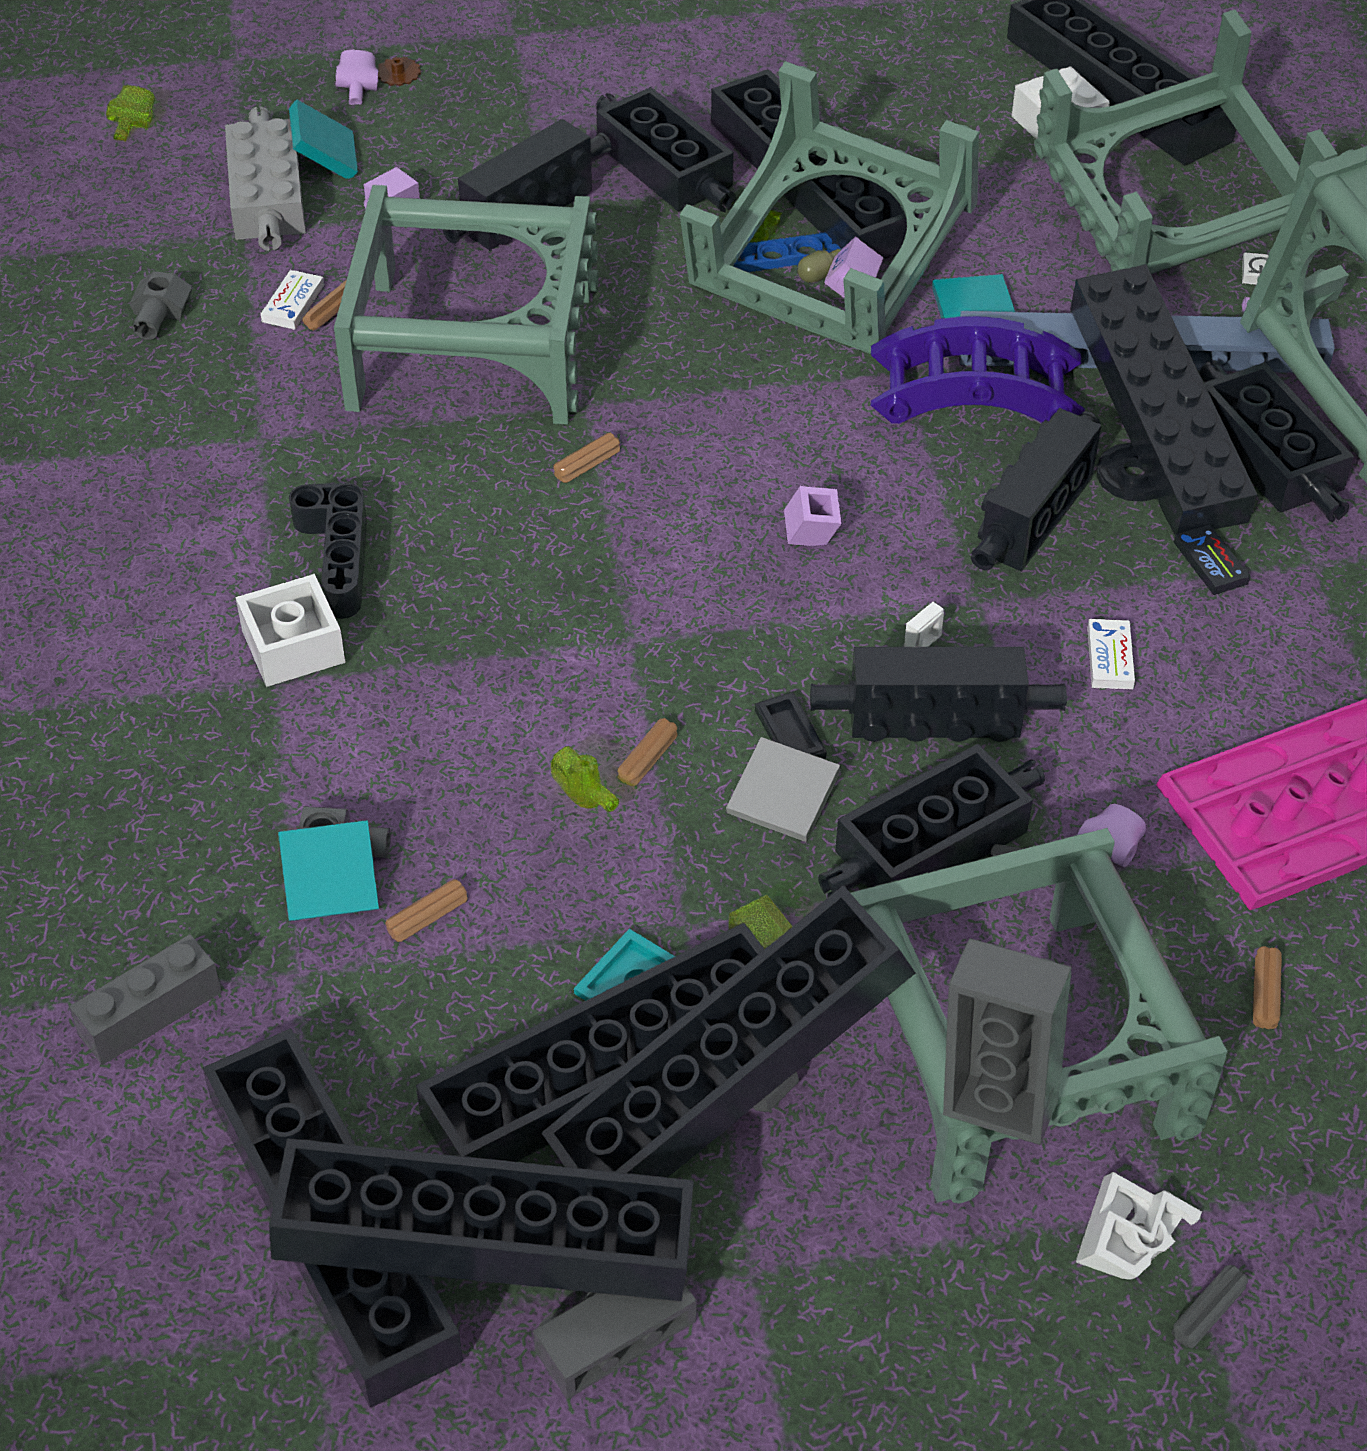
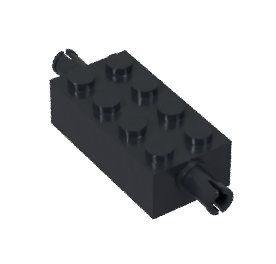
(667, 150)
(537, 171)
(1280, 439)
(1037, 490)
(938, 693)
(934, 821)

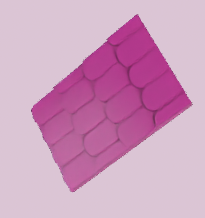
(1277, 794)

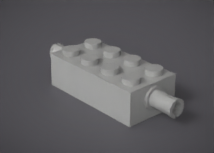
(264, 179)

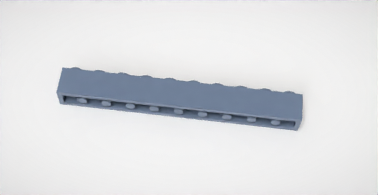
(1204, 337)

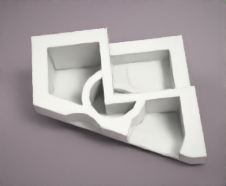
(1124, 1245)

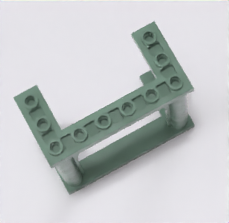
(1135, 241)
(1287, 300)
(869, 301)
(530, 348)
(1085, 892)

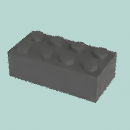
(1005, 1040)

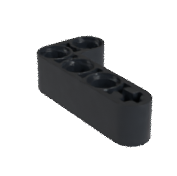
(341, 515)

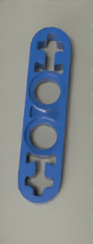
(786, 247)

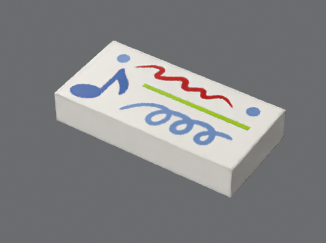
(292, 299)
(1110, 654)

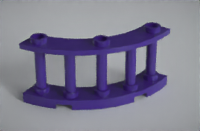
(978, 338)

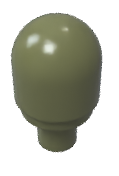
(816, 265)

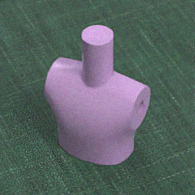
(357, 72)
(1125, 828)

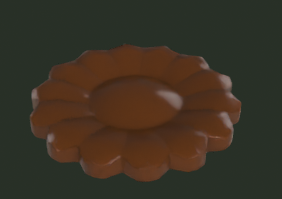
(398, 71)

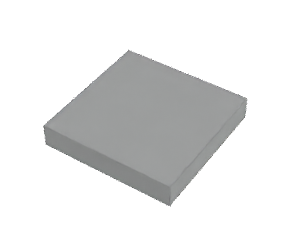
(783, 789)

